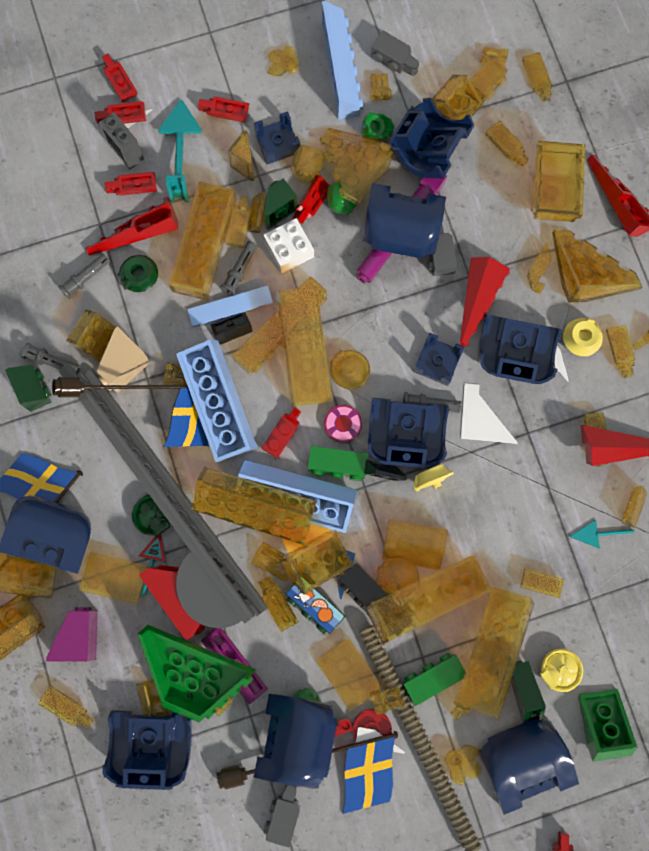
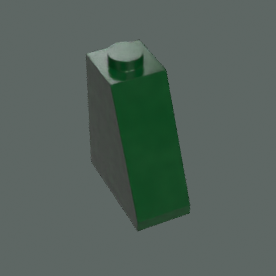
(527, 692)

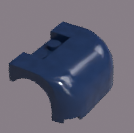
(428, 140)
(403, 222)
(518, 349)
(407, 433)
(47, 533)
(297, 742)
(147, 750)
(527, 762)

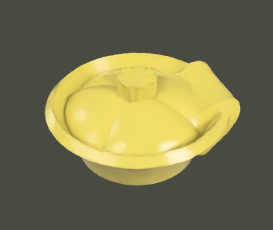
(583, 336)
(431, 477)
(561, 670)

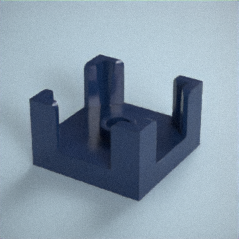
(277, 139)
(438, 360)

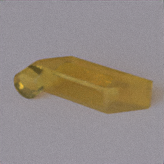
(538, 269)

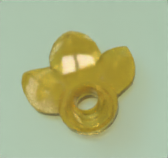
(283, 61)
(466, 764)

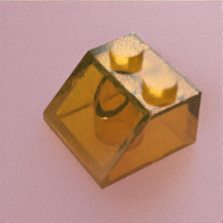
(457, 98)

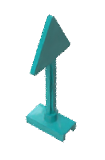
(179, 122)

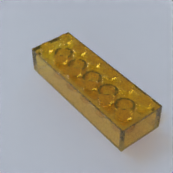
(203, 241)
(303, 346)
(253, 505)
(428, 599)
(495, 653)

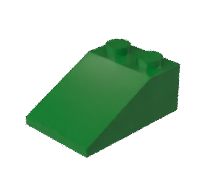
(606, 725)

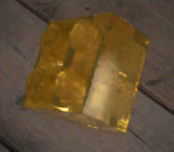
(91, 334)

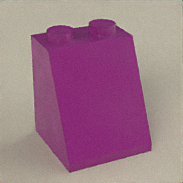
(76, 637)

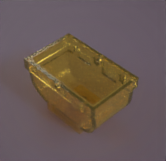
(558, 181)

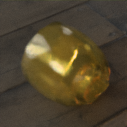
(307, 162)

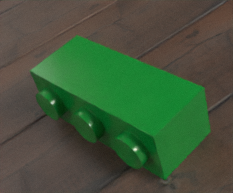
(337, 463)
(434, 678)

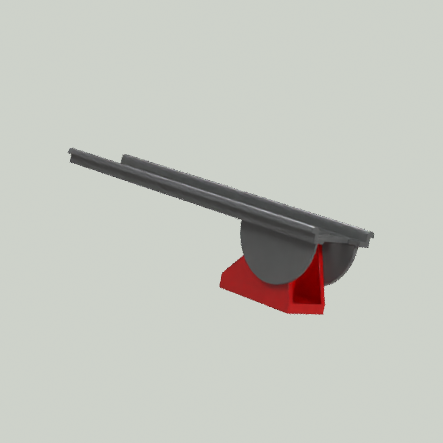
(209, 583)

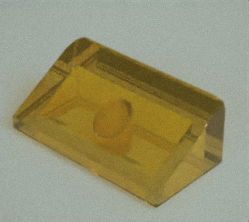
(257, 212)
(634, 506)
(268, 559)
(150, 700)

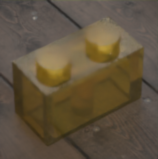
(489, 78)

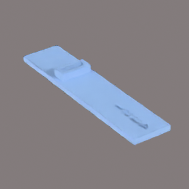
(230, 306)

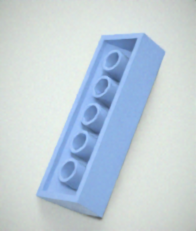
(340, 61)
(216, 400)
(333, 500)

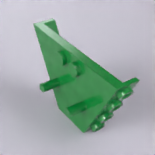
(188, 668)

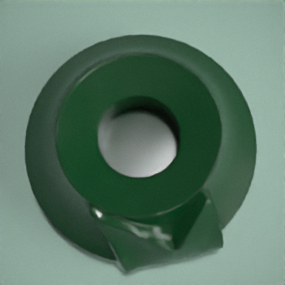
(138, 273)
(148, 517)

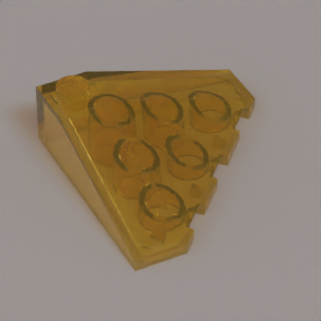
(356, 161)
(588, 274)

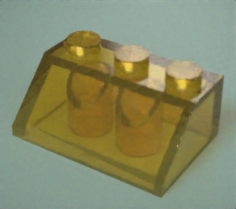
(415, 542)
(316, 562)
(26, 577)
(18, 623)

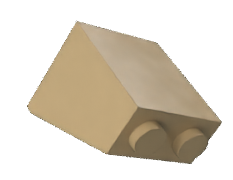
(121, 360)

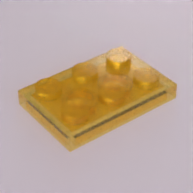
(113, 578)
(349, 674)

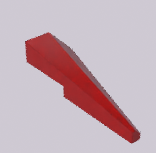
(627, 207)
(147, 225)
(483, 283)
(611, 446)

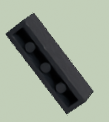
(361, 586)

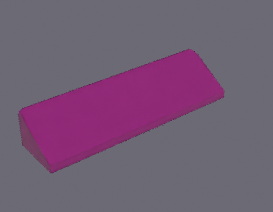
(220, 643)

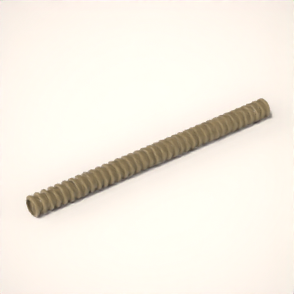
(420, 740)

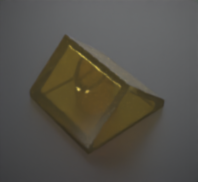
(240, 156)

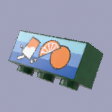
(316, 607)

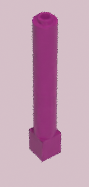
(376, 259)

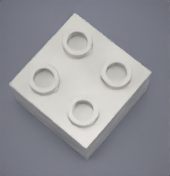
(289, 245)

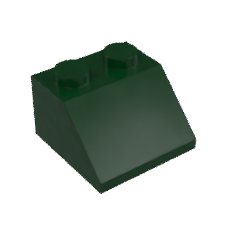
(279, 204)
(29, 386)

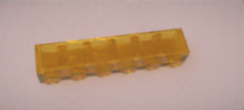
(268, 337)

